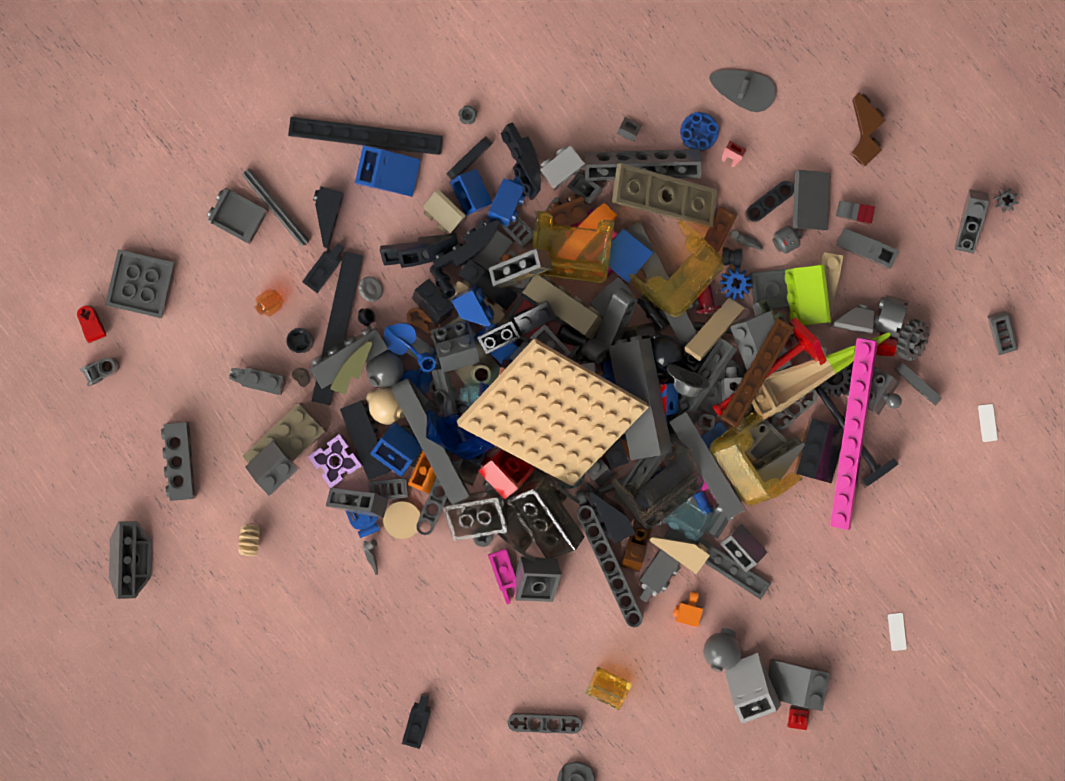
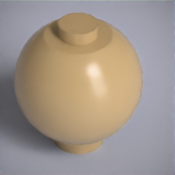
(384, 406)

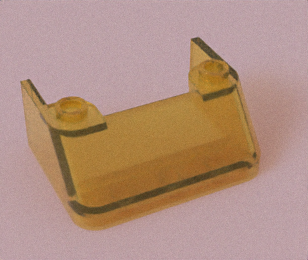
(689, 279)
(729, 454)

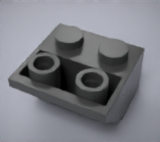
(455, 346)

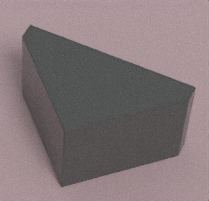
(584, 188)

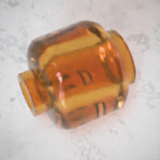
(268, 302)

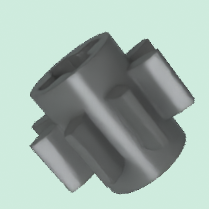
(1011, 197)

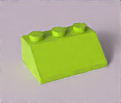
(808, 295)

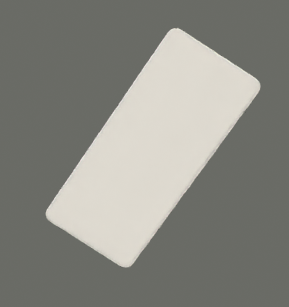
(987, 423)
(897, 632)

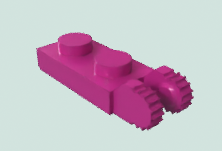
(503, 572)

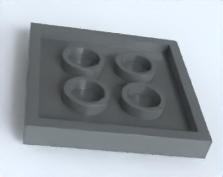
(140, 283)

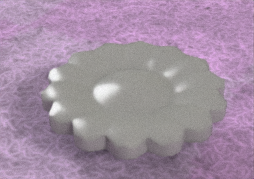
(370, 289)

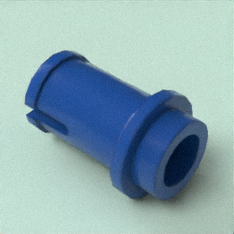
(702, 502)

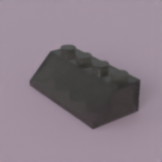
(545, 518)

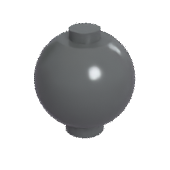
(385, 369)
(722, 650)

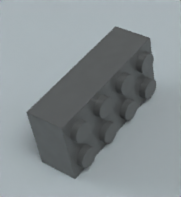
(325, 368)

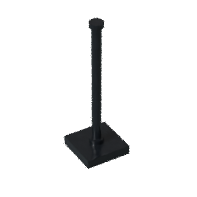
(876, 469)

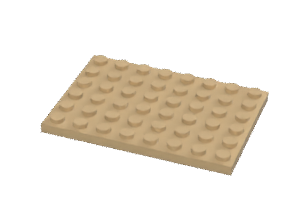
(552, 412)

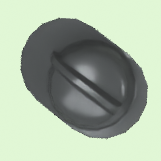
(687, 382)

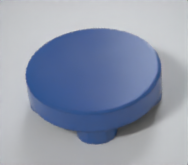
(699, 131)

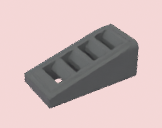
(526, 239)
(996, 334)
(404, 488)

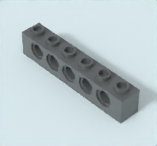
(672, 163)

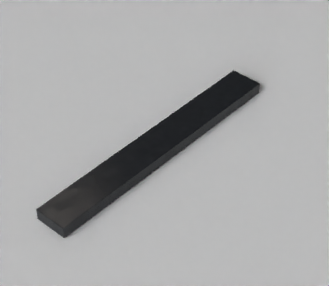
(365, 136)
(339, 315)

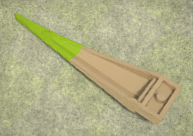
(791, 384)

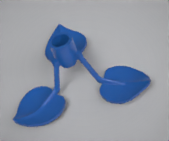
(398, 339)

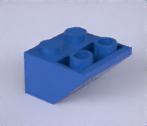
(472, 307)
(397, 449)

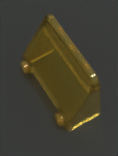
(573, 250)

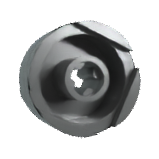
(891, 315)

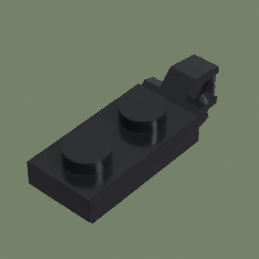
(323, 268)
(417, 723)

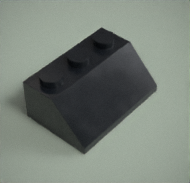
(821, 450)

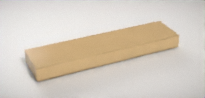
(714, 329)

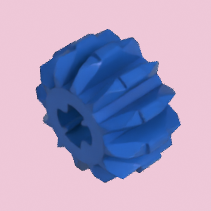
(729, 281)

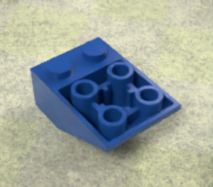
(387, 171)

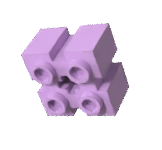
(324, 458)

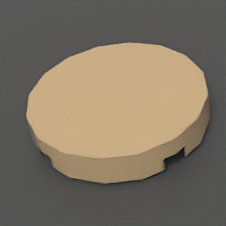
(401, 519)

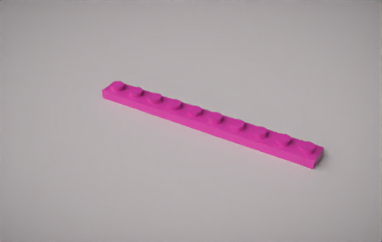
(853, 433)

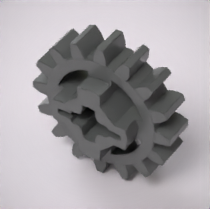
(913, 340)

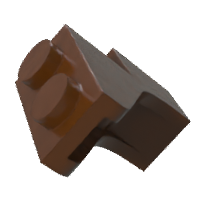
(868, 121)

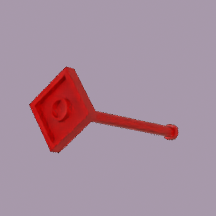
(806, 341)

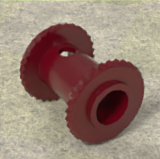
(707, 301)

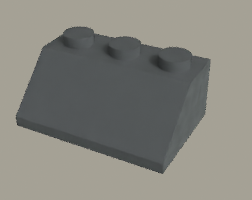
(751, 333)

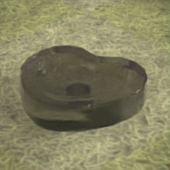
(302, 376)

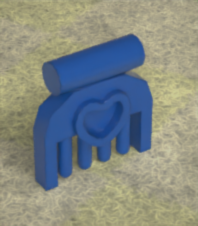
(364, 523)

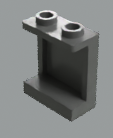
(236, 215)

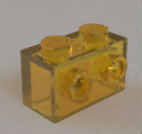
(608, 688)

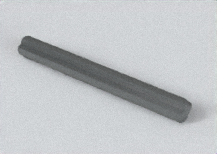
(275, 207)

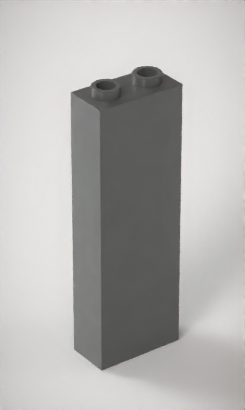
(637, 374)

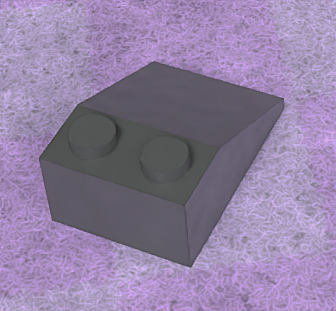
(799, 684)

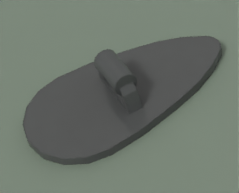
(745, 88)

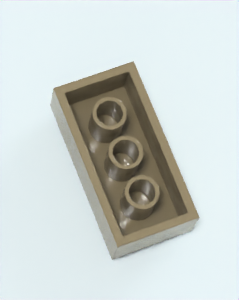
(568, 309)
(292, 434)

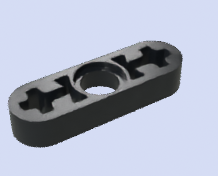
(469, 158)

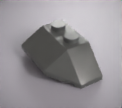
(129, 559)

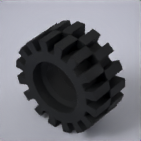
(839, 388)

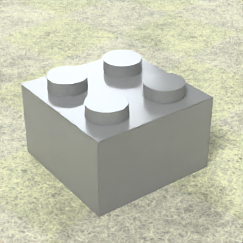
(562, 167)

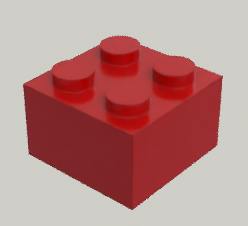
(505, 472)

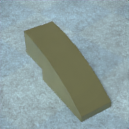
(351, 368)

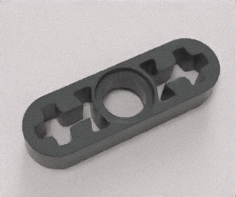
(917, 383)
(787, 422)

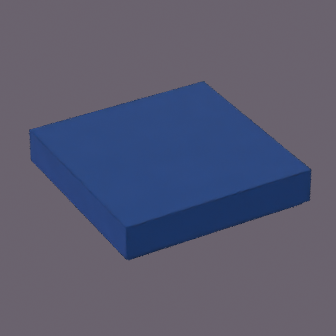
(627, 255)

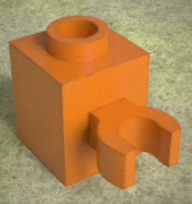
(688, 612)

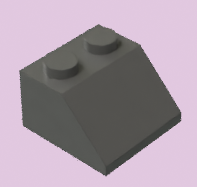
(271, 468)
(537, 579)

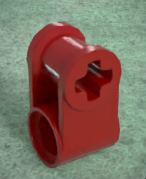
(92, 327)

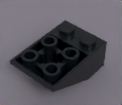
(615, 520)

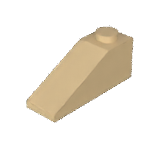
(832, 266)
(686, 552)

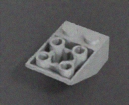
(751, 689)

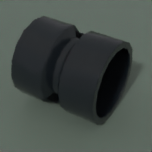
(299, 340)

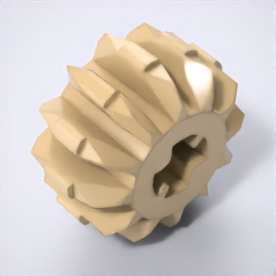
(249, 540)

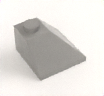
(856, 319)

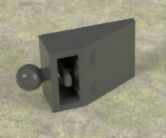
(880, 392)
(764, 438)

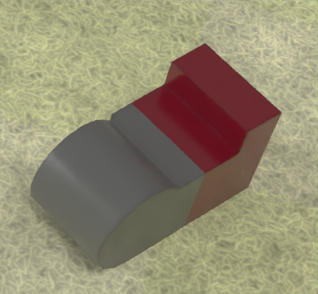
(855, 212)

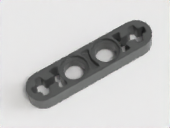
(544, 727)

